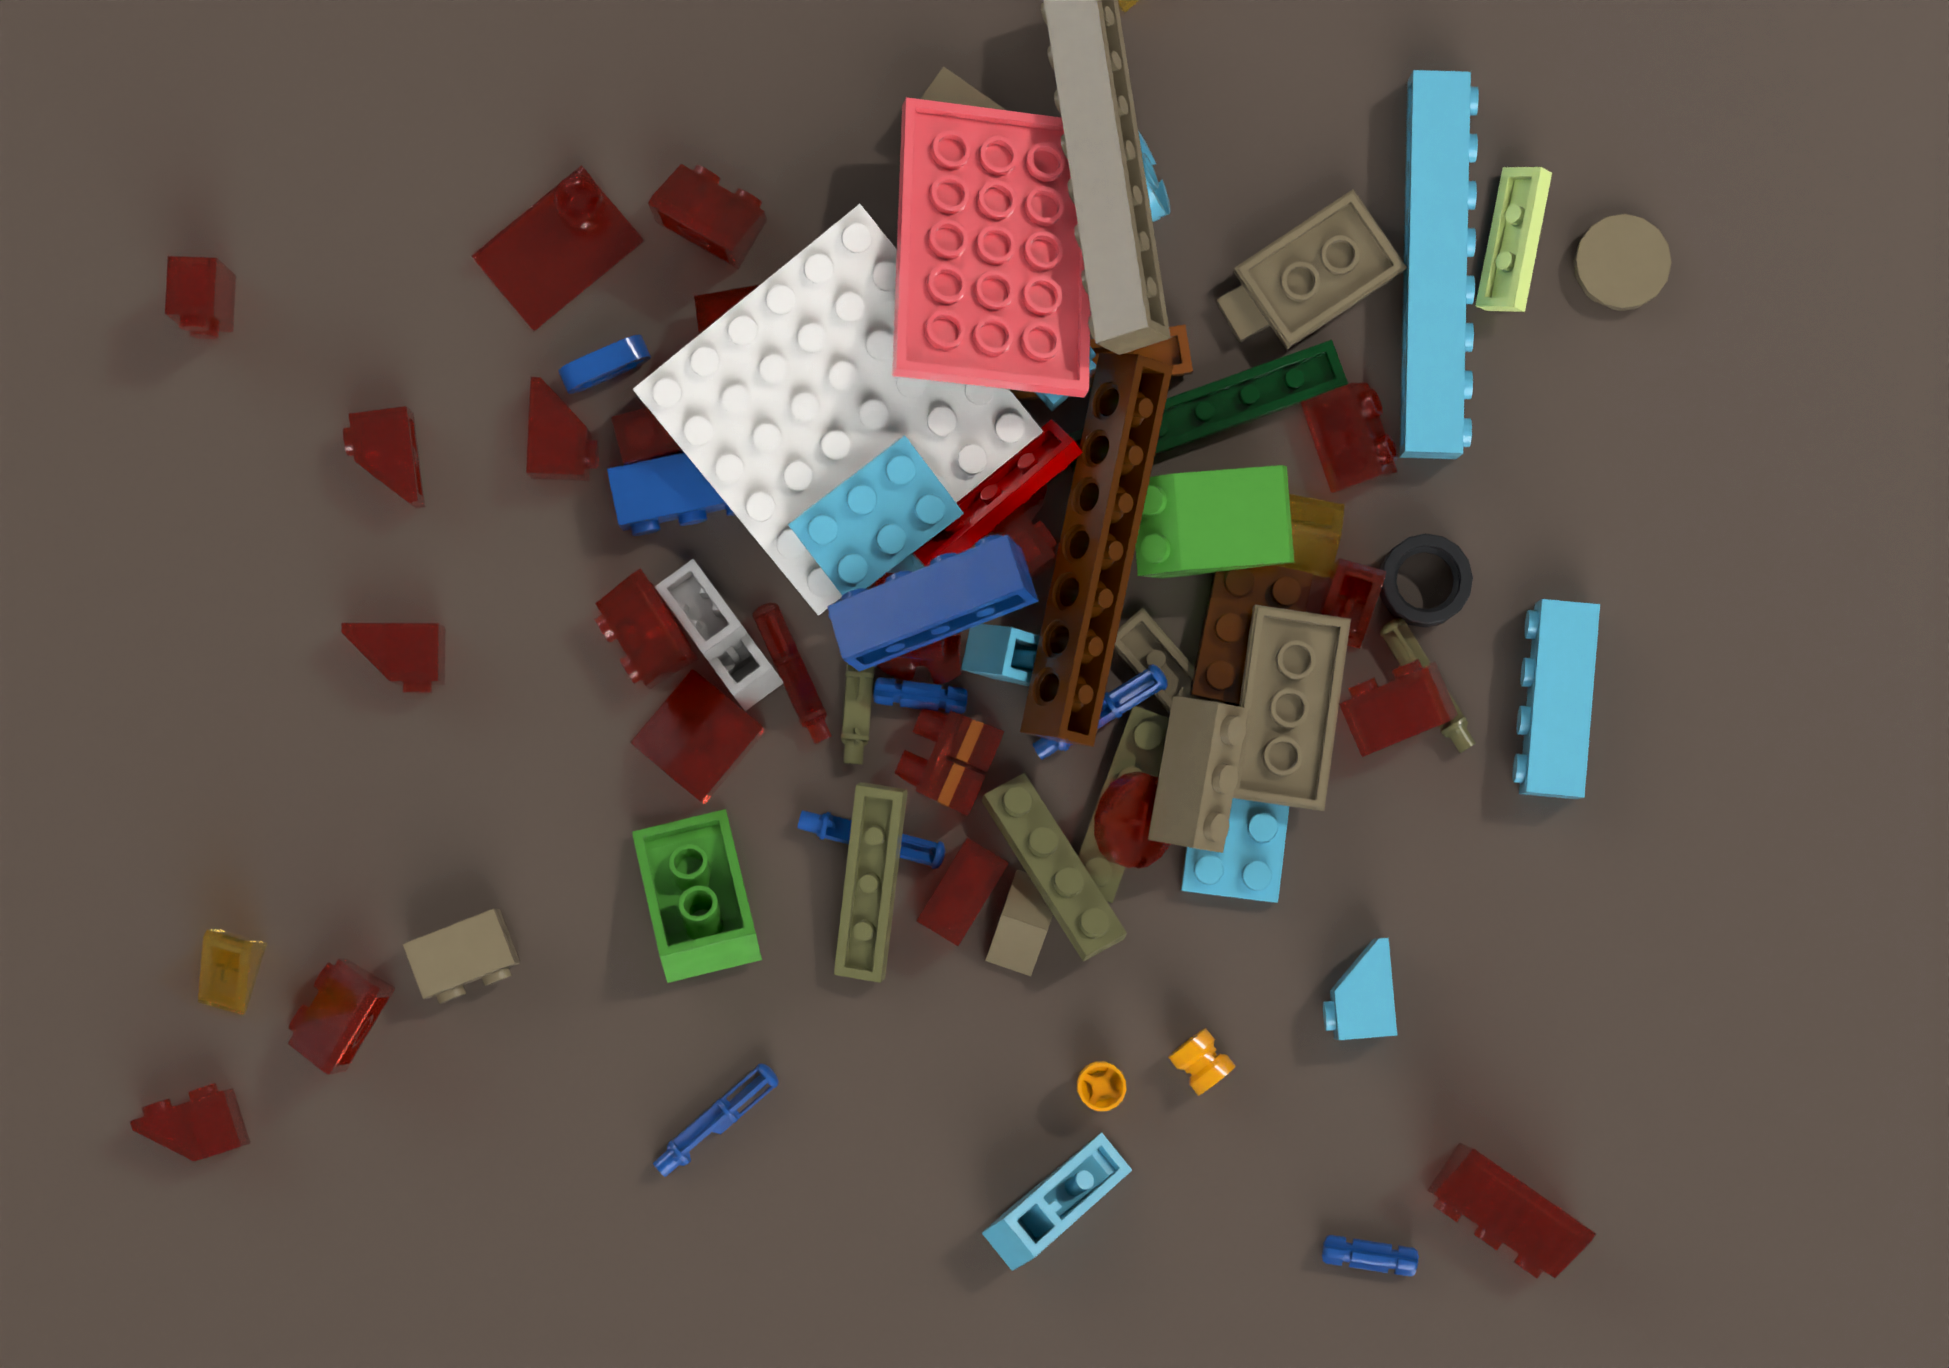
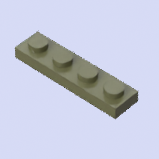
(1138, 750)
(1054, 867)
(870, 882)

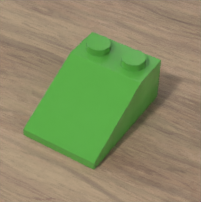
(1215, 522)
(696, 896)

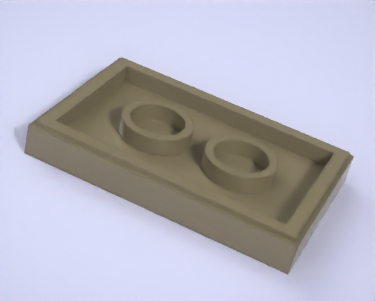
(1319, 269)

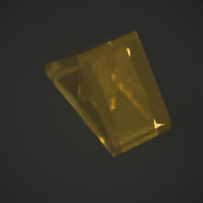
(229, 970)

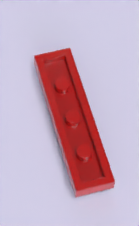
(1003, 492)

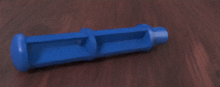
(1115, 704)
(839, 830)
(715, 1119)

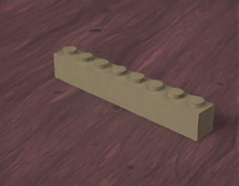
(1106, 174)

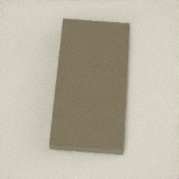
(1292, 706)

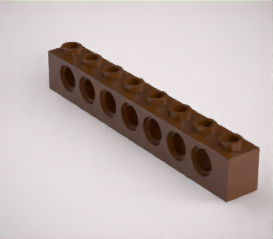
(1096, 548)

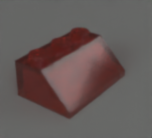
(1508, 1213)

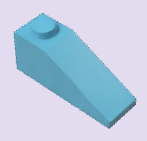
(1056, 1202)

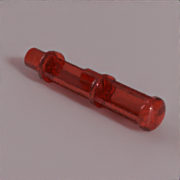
(792, 671)

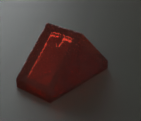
(1353, 595)

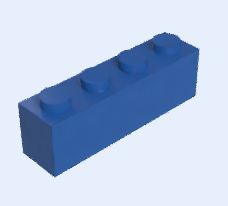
(662, 492)
(932, 602)

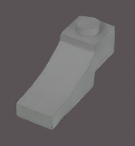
(719, 635)

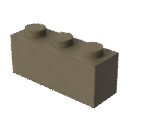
(1198, 774)

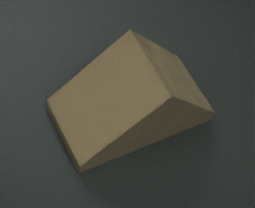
(1020, 927)

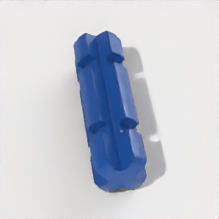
(920, 695)
(1370, 1255)

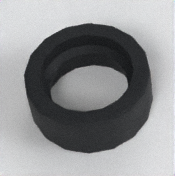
(1461, 575)

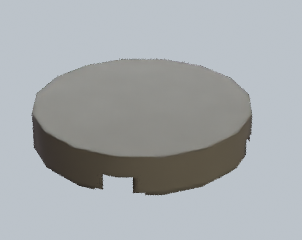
(1622, 262)

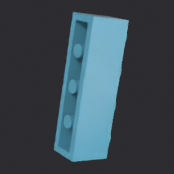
(1557, 699)

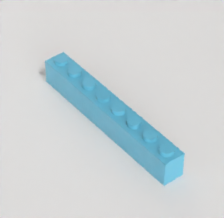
(1436, 264)

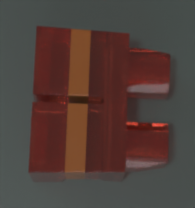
(954, 738)

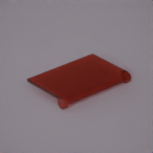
(546, 263)

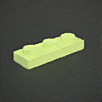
(1513, 239)

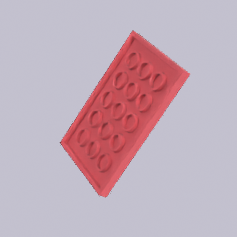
(988, 252)

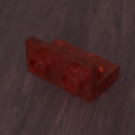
(1350, 436)

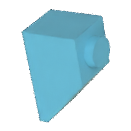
(1001, 653)
(1363, 997)

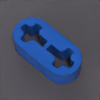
(604, 364)

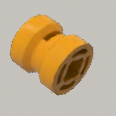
(1201, 1061)
(1101, 1092)

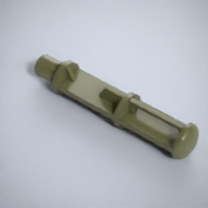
(1406, 649)
(856, 713)

